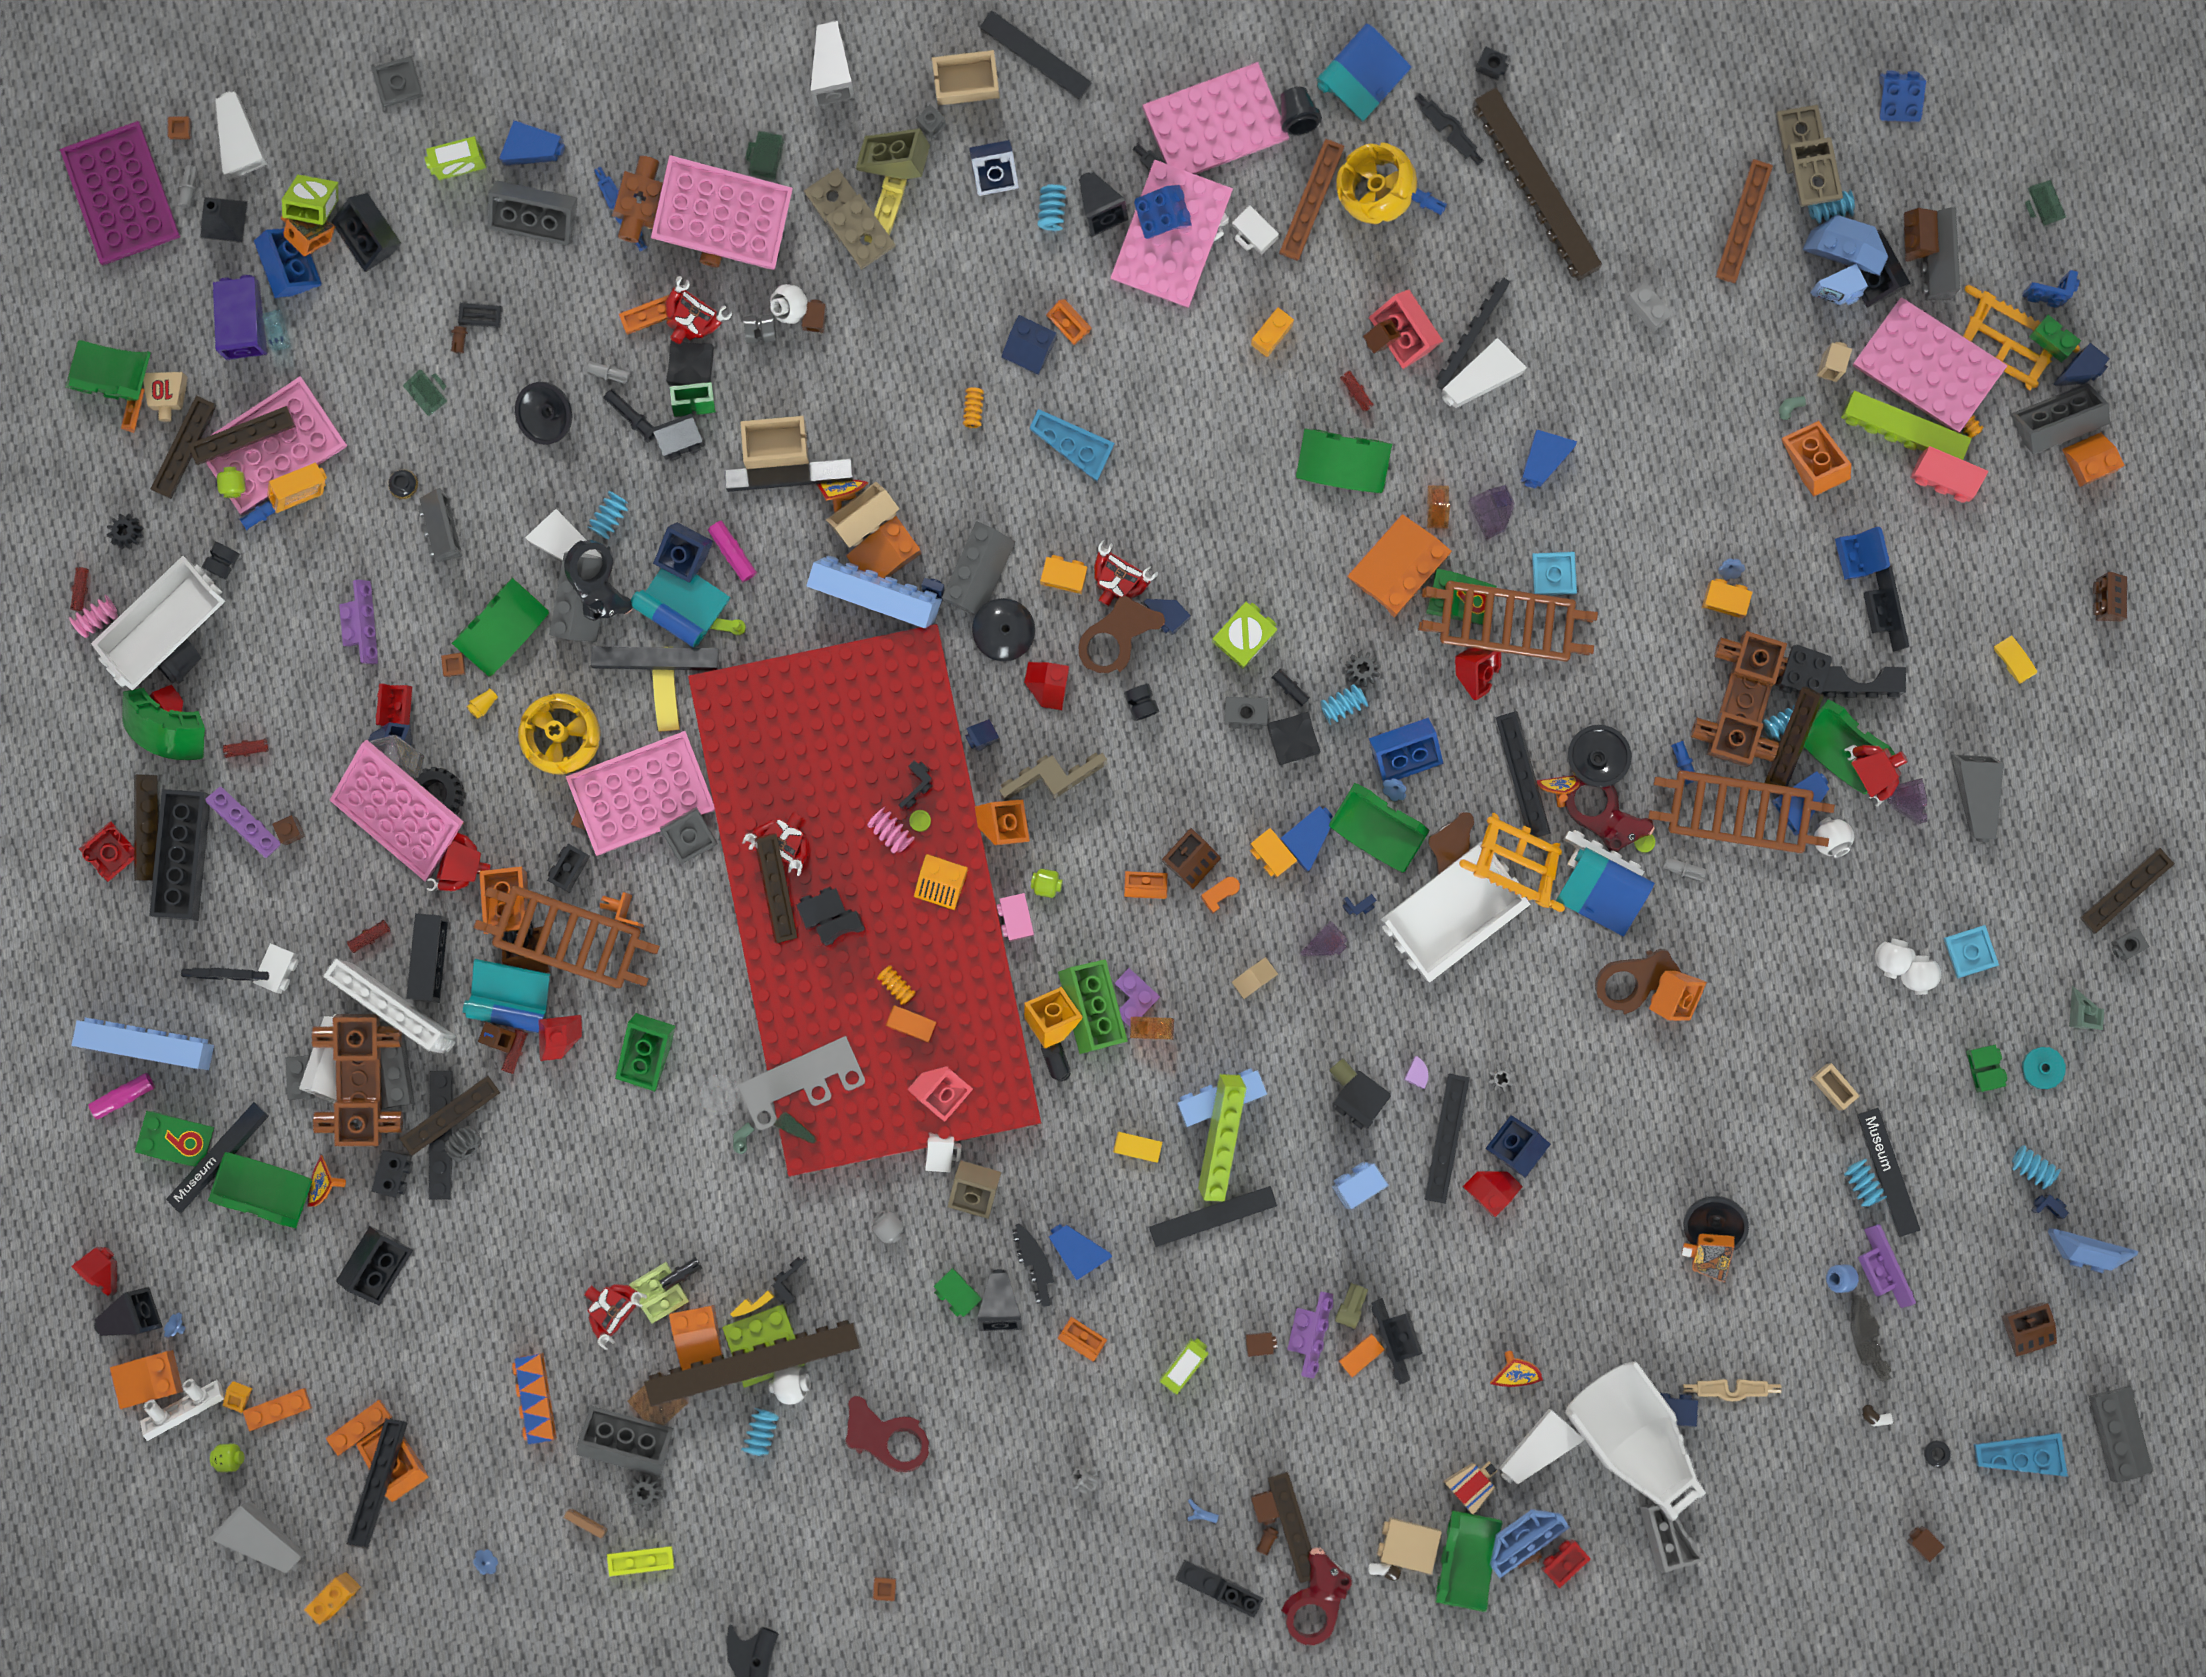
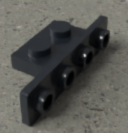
(1885, 610)
(1398, 1337)

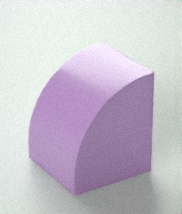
(1417, 1073)

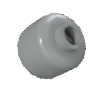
(887, 1227)

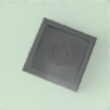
(397, 81)
(688, 835)

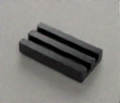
(497, 316)

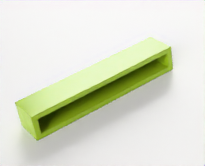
(1902, 426)
(1222, 1137)

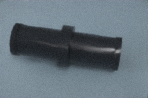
(1290, 687)
(680, 1274)

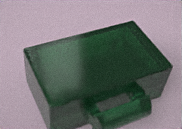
(765, 154)
(2046, 203)
(425, 392)

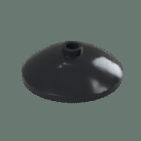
(534, 415)
(988, 630)
(1603, 743)
(1700, 1220)

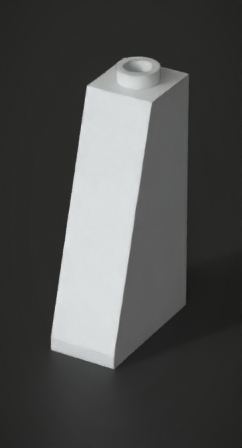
(237, 138)
(1486, 372)
(556, 536)
(321, 1071)
(1540, 1447)

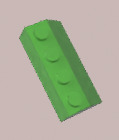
(1094, 997)

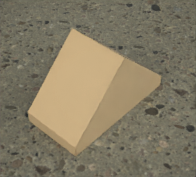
(1254, 978)

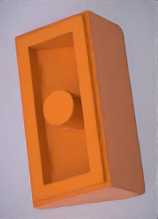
(1068, 321)
(132, 413)
(1145, 885)
(1082, 1339)
(1361, 1355)

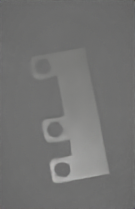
(800, 1073)

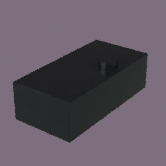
(427, 958)

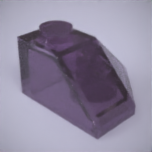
(1492, 510)
(1910, 800)
(1326, 943)

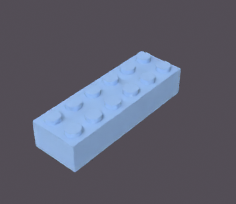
(874, 591)
(137, 1043)

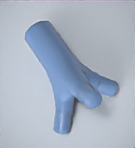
(1202, 1514)

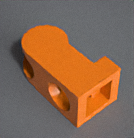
(1227, 887)

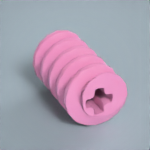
(95, 617)
(890, 831)

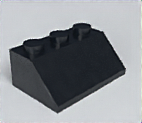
(365, 231)
(1890, 280)
(374, 1266)

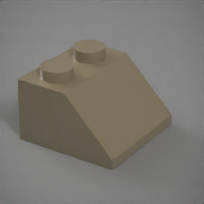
(974, 1189)

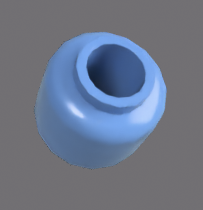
(1842, 1278)

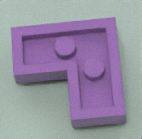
(1139, 993)

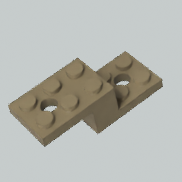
(1809, 155)
(849, 218)
(1052, 776)

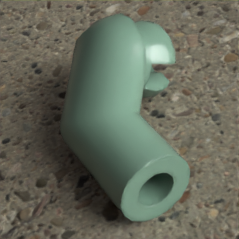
(740, 1138)

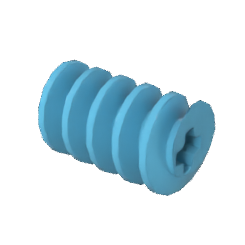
(1050, 207)
(1833, 208)
(608, 515)
(1343, 703)
(1777, 725)
(2035, 1167)
(1864, 1183)
(760, 1432)

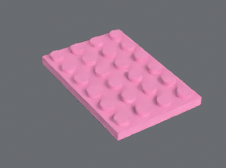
(1216, 121)
(721, 212)
(1173, 260)
(1929, 365)
(309, 442)
(639, 792)
(396, 810)

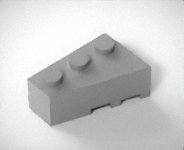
(1668, 1540)

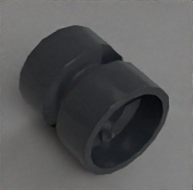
(220, 560)
(1141, 702)

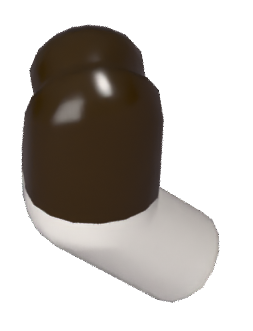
(1874, 1418)
(1387, 1570)

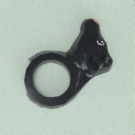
(597, 594)

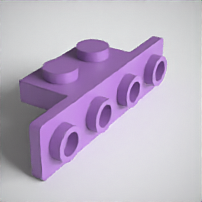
(359, 623)
(243, 822)
(1883, 1269)
(1309, 1333)

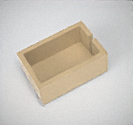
(965, 77)
(774, 442)
(863, 515)

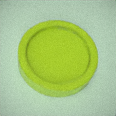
(920, 820)
(1645, 844)

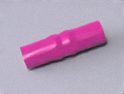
(732, 551)
(121, 1096)

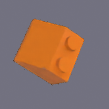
(2093, 459)
(1003, 821)
(1677, 996)

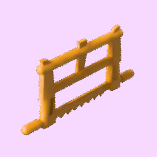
(1975, 324)
(1548, 871)

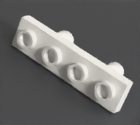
(1577, 840)
(172, 1415)

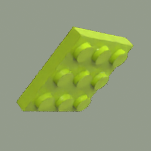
(759, 1329)

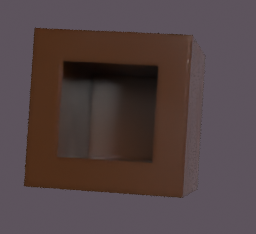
(814, 317)
(1382, 336)
(288, 830)
(496, 1037)
(1260, 1344)
(1265, 1507)
(1925, 1543)

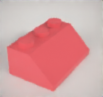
(1416, 330)
(1948, 474)

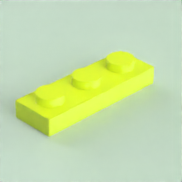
(640, 1561)

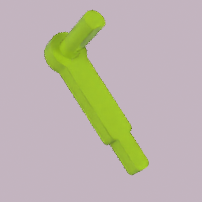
(736, 627)

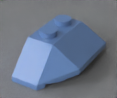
(1848, 244)
(2089, 1251)
(1525, 1538)

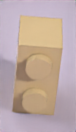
(1834, 361)
(1835, 1086)

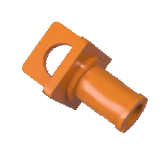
(620, 907)

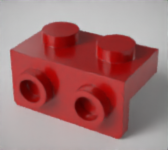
(393, 704)
(1565, 1562)

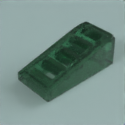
(791, 1125)

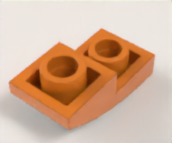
(910, 1023)

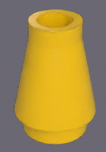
(481, 703)

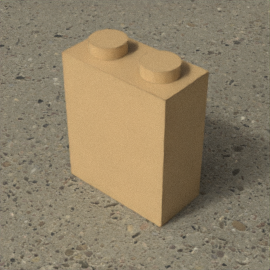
(1409, 1545)

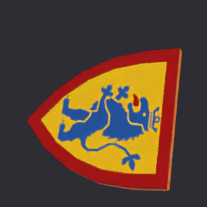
(841, 491)
(1560, 786)
(322, 1183)
(1517, 1373)

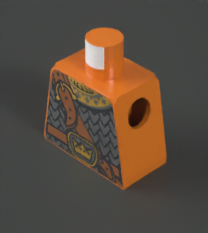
(307, 236)
(1711, 1255)

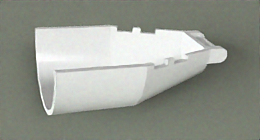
(1636, 1436)

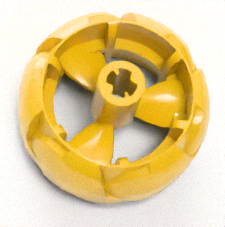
(1392, 192)
(584, 725)

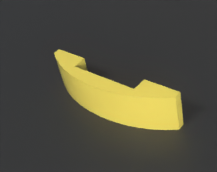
(889, 203)
(665, 700)

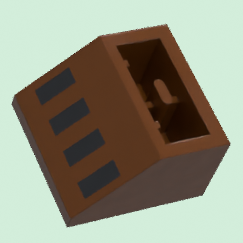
(2110, 597)
(1191, 858)
(2030, 1328)

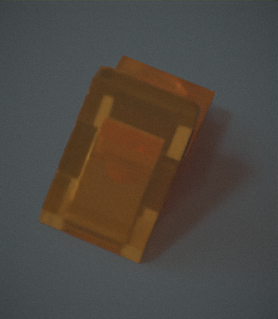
(1438, 506)
(1152, 1028)

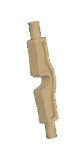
(1743, 1389)

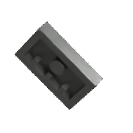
(294, 1072)

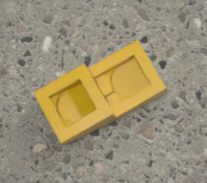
(2016, 659)
(1137, 1147)
(747, 1306)

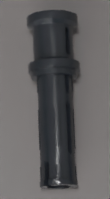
(637, 421)

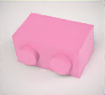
(1016, 917)

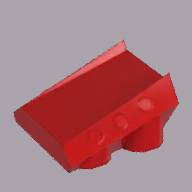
(108, 851)

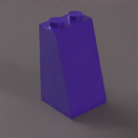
(239, 318)

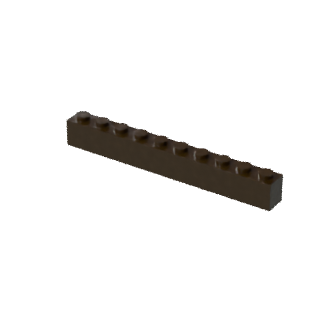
(1537, 184)
(752, 1364)

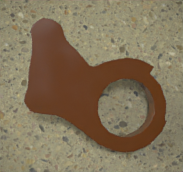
(1123, 623)
(1451, 841)
(1646, 975)

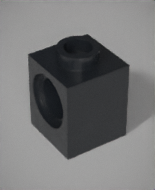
(1492, 55)

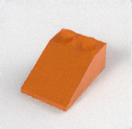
(1817, 458)
(885, 549)
(502, 881)
(696, 1335)
(146, 1379)
(407, 1470)

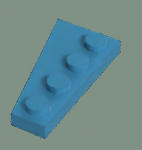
(1078, 445)
(2028, 1454)

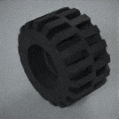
(451, 782)

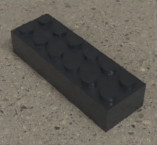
(179, 855)

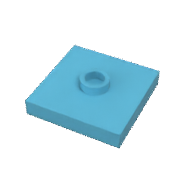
(1554, 573)
(1971, 951)

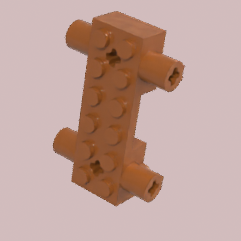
(637, 215)
(1744, 700)
(357, 1080)

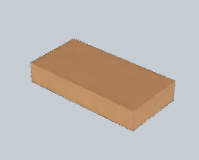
(585, 1523)

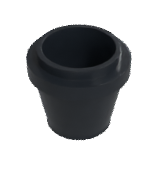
(1298, 112)
(180, 662)

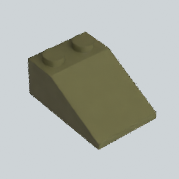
(894, 154)

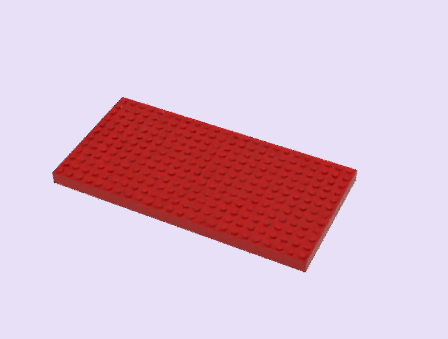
(835, 744)

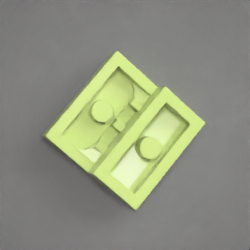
(658, 1301)

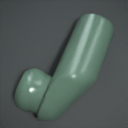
(1788, 406)

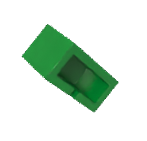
(2053, 339)
(692, 398)
(1986, 1068)
(957, 1293)

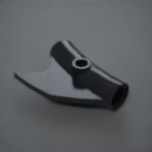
(743, 1652)

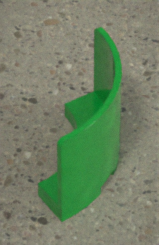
(107, 371)
(1343, 461)
(501, 627)
(162, 732)
(1831, 734)
(1377, 829)
(260, 1189)
(1467, 1561)

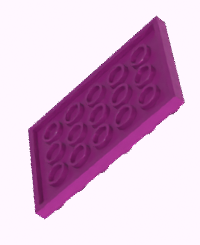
(120, 193)

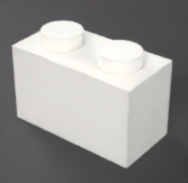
(279, 964)

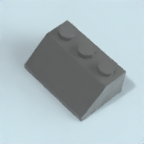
(439, 526)

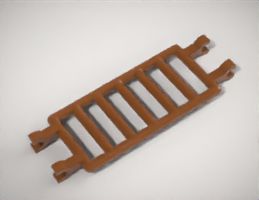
(1510, 595)
(1744, 786)
(575, 912)

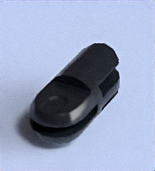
(1056, 1062)

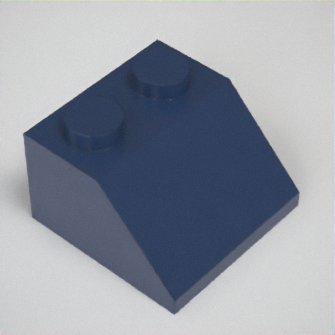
(994, 167)
(1029, 344)
(2084, 367)
(682, 551)
(1518, 1146)

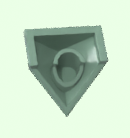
(2084, 1012)

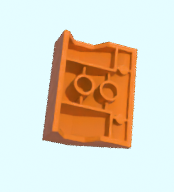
(1399, 564)

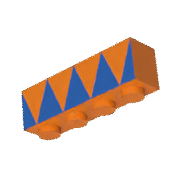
(535, 1398)

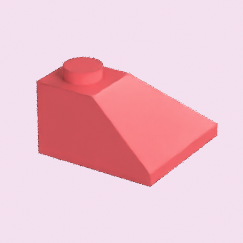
(940, 1091)

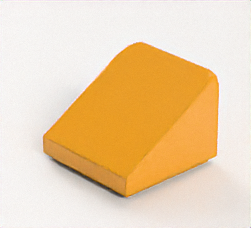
(236, 1396)

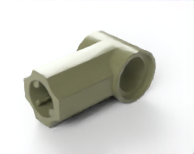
(1342, 1072)
(1349, 1311)

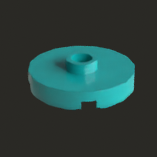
(2033, 1070)

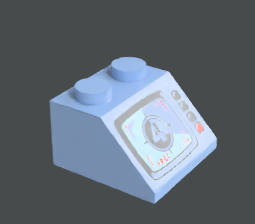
(1842, 286)

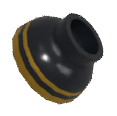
(403, 484)

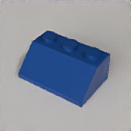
(284, 265)
(1406, 750)

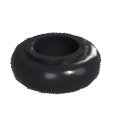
(1928, 1453)

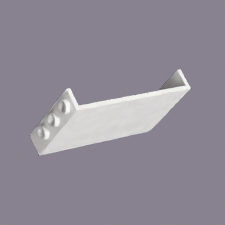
(157, 623)
(1451, 916)
(390, 1006)

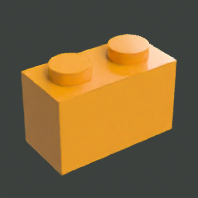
(1272, 332)
(1064, 574)
(1727, 598)
(1272, 853)

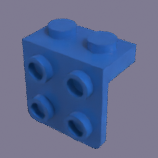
(1902, 96)
(1162, 211)
(2051, 295)
(1862, 553)

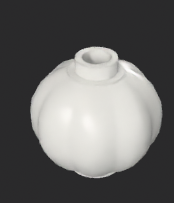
(788, 304)
(1839, 834)
(1894, 957)
(1922, 975)
(790, 1385)

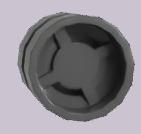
(767, 329)

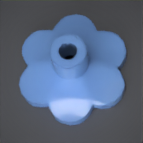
(1731, 569)
(1394, 789)
(174, 1325)
(485, 1562)

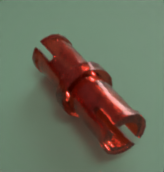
(1357, 391)
(79, 589)
(245, 748)
(368, 936)
(515, 1052)

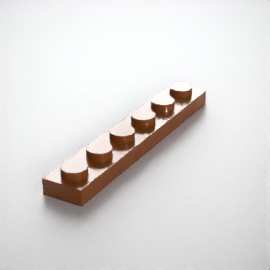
(1311, 199)
(1744, 221)

